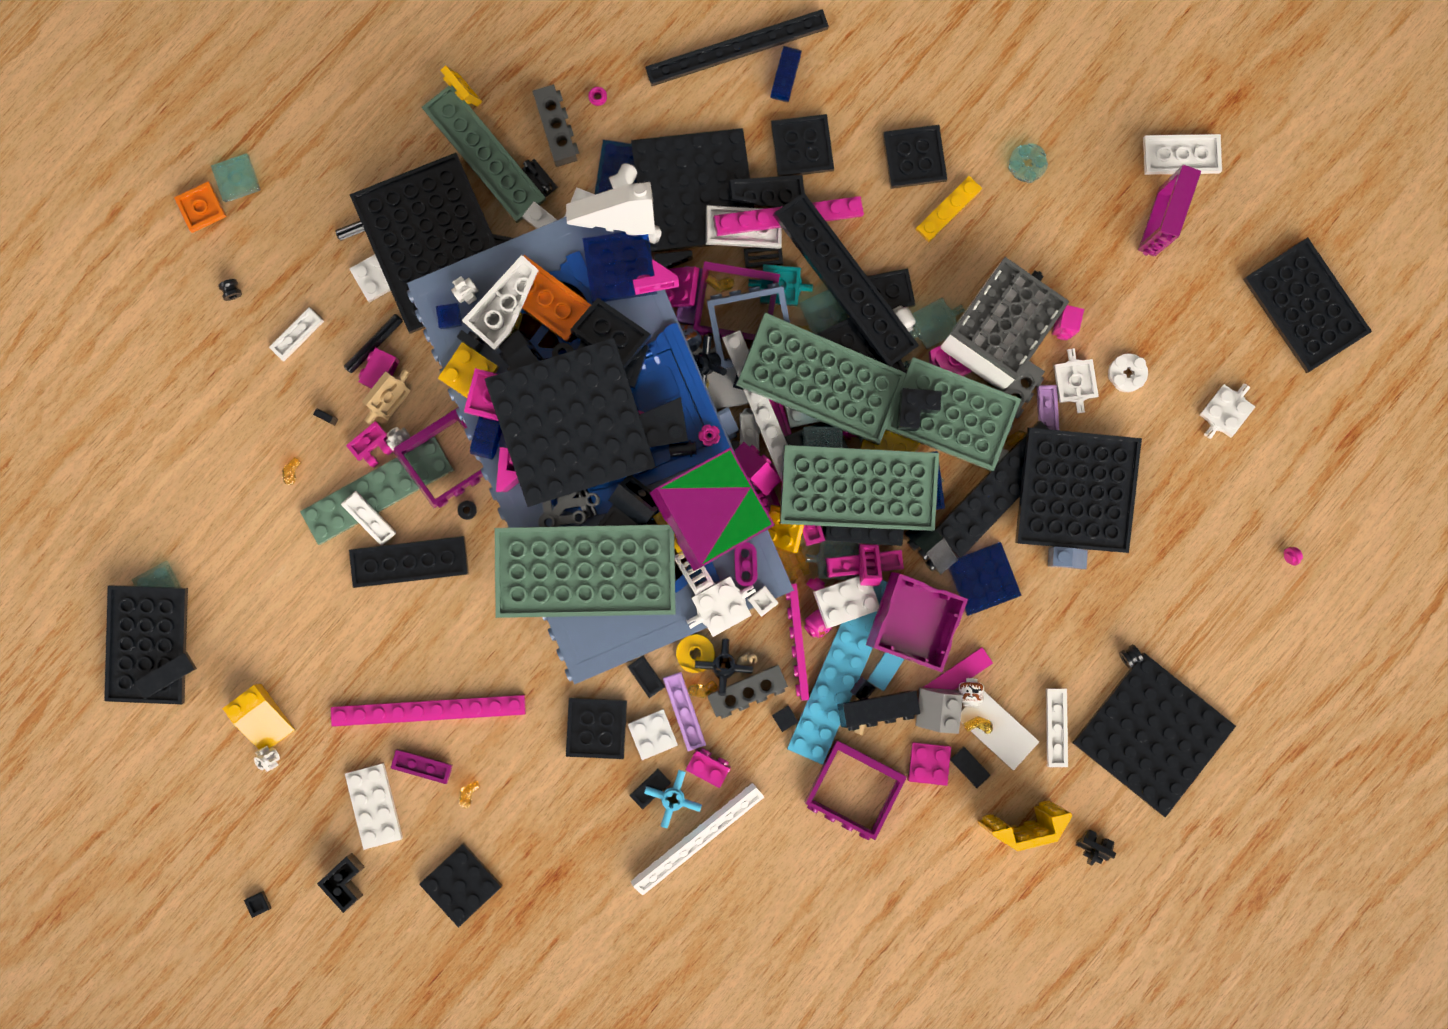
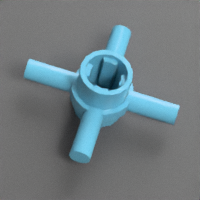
(670, 807)

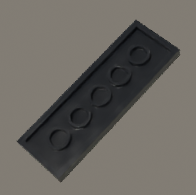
(408, 562)

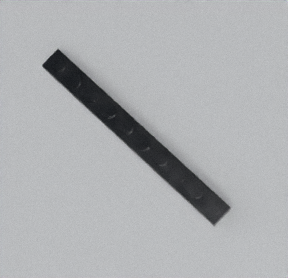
(737, 47)

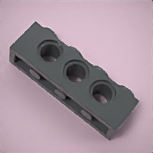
(544, 98)
(1033, 375)
(777, 687)

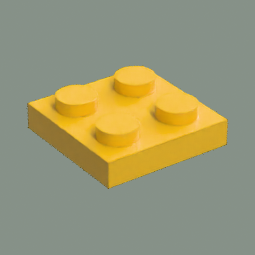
(462, 88)
(461, 367)
(784, 535)

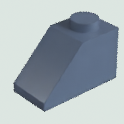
(728, 423)
(1067, 558)

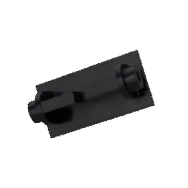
(539, 177)

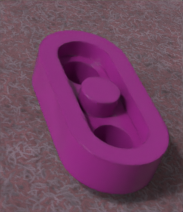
(745, 564)

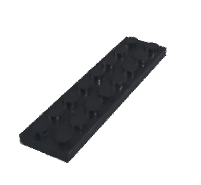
(986, 501)

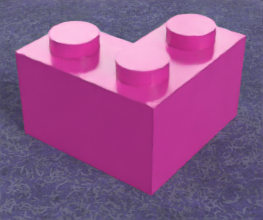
(757, 468)

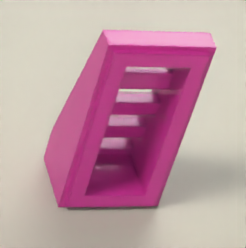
(869, 577)

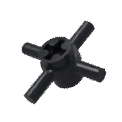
(707, 361)
(726, 672)

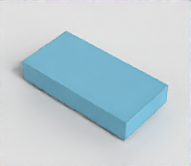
(885, 670)

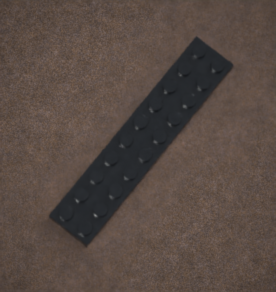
(845, 280)

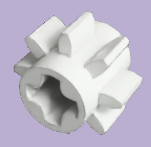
(464, 290)
(396, 437)
(266, 758)

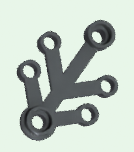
(565, 502)

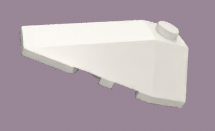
(622, 209)
(499, 308)

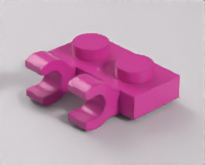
(367, 442)

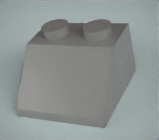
(939, 710)

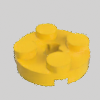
(690, 643)

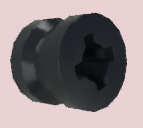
(230, 289)
(1131, 656)

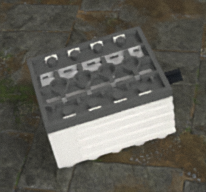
(1004, 324)

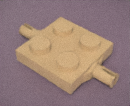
(386, 396)

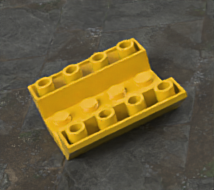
(1049, 828)

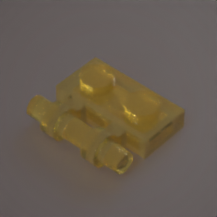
(788, 565)

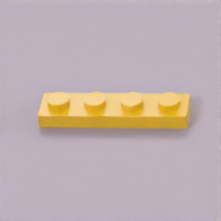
(948, 209)

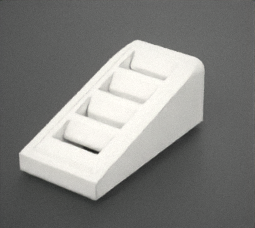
(699, 588)

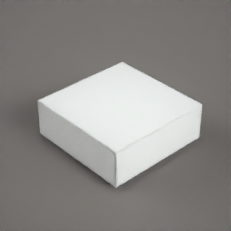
(763, 601)

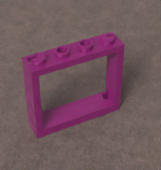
(1169, 211)
(702, 330)
(423, 436)
(848, 823)

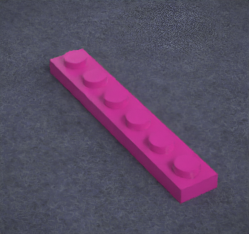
(798, 649)

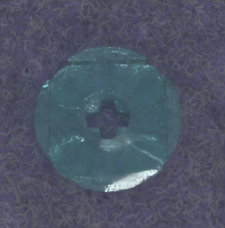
(1025, 152)

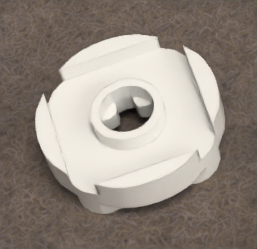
(1120, 380)

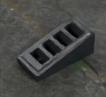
(673, 259)

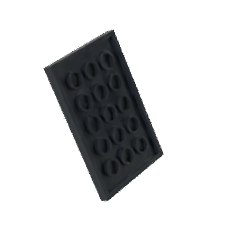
(1307, 305)
(142, 634)

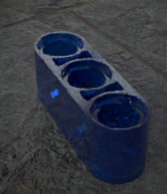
(786, 74)
(486, 438)

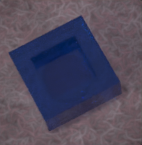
(448, 316)

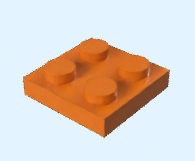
(200, 207)

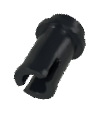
(682, 449)

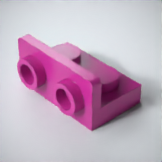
(708, 768)

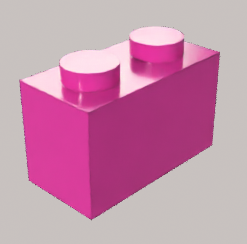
(1068, 323)
(377, 365)

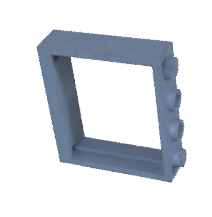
(734, 296)

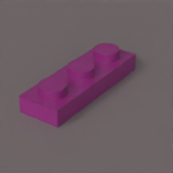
(421, 766)

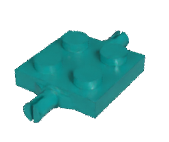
(788, 278)

